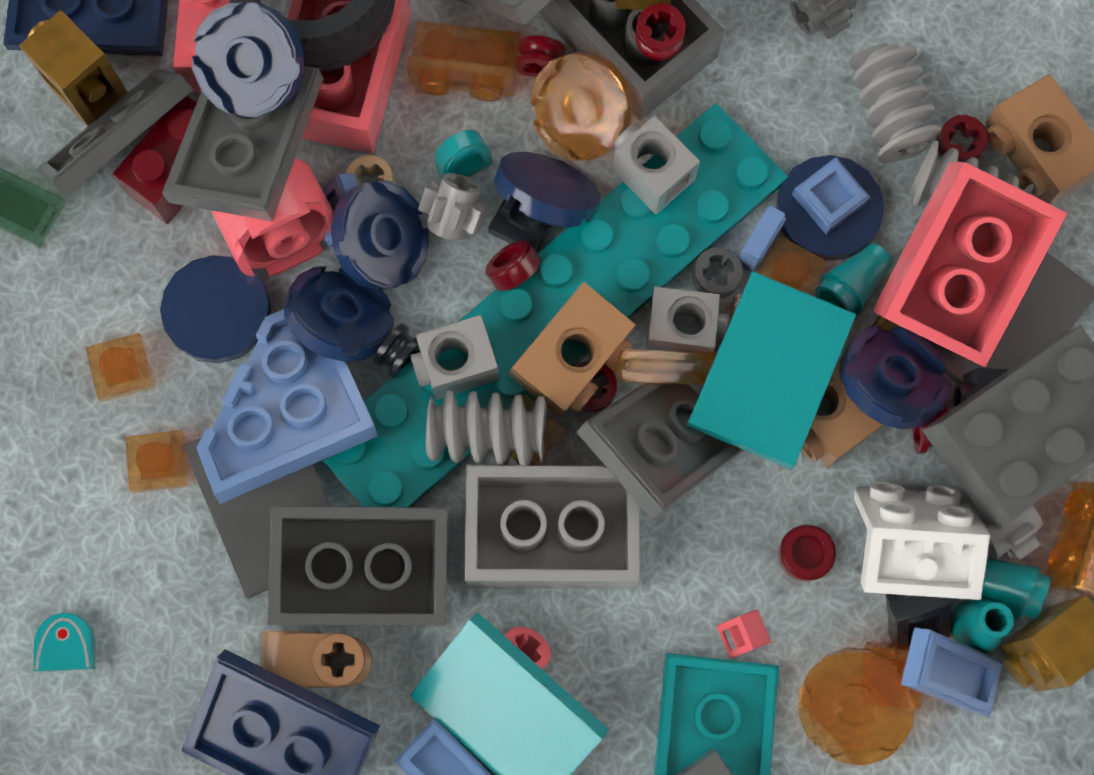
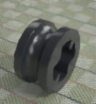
(397, 350)

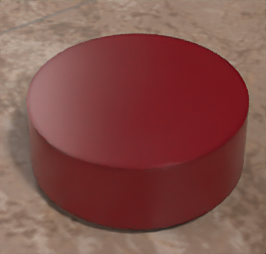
(512, 265)
(807, 553)

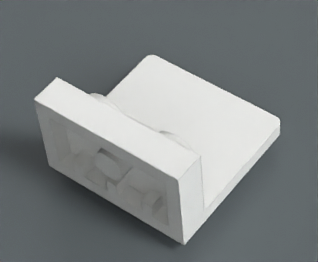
(921, 542)

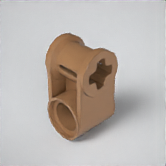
(306, 658)

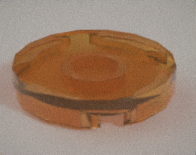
(581, 106)
(856, 706)

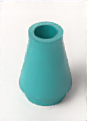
(855, 279)
(1016, 586)
(970, 628)

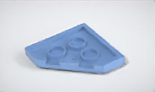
(281, 414)

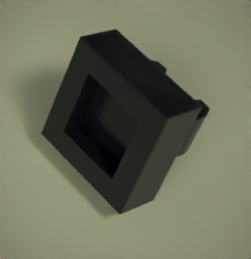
(514, 226)
(917, 612)

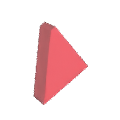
(747, 633)

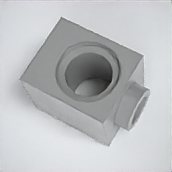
(659, 185)
(671, 303)
(466, 336)

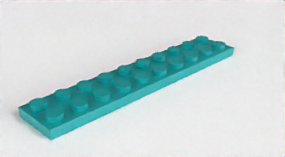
(615, 254)

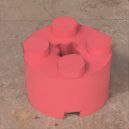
(293, 233)

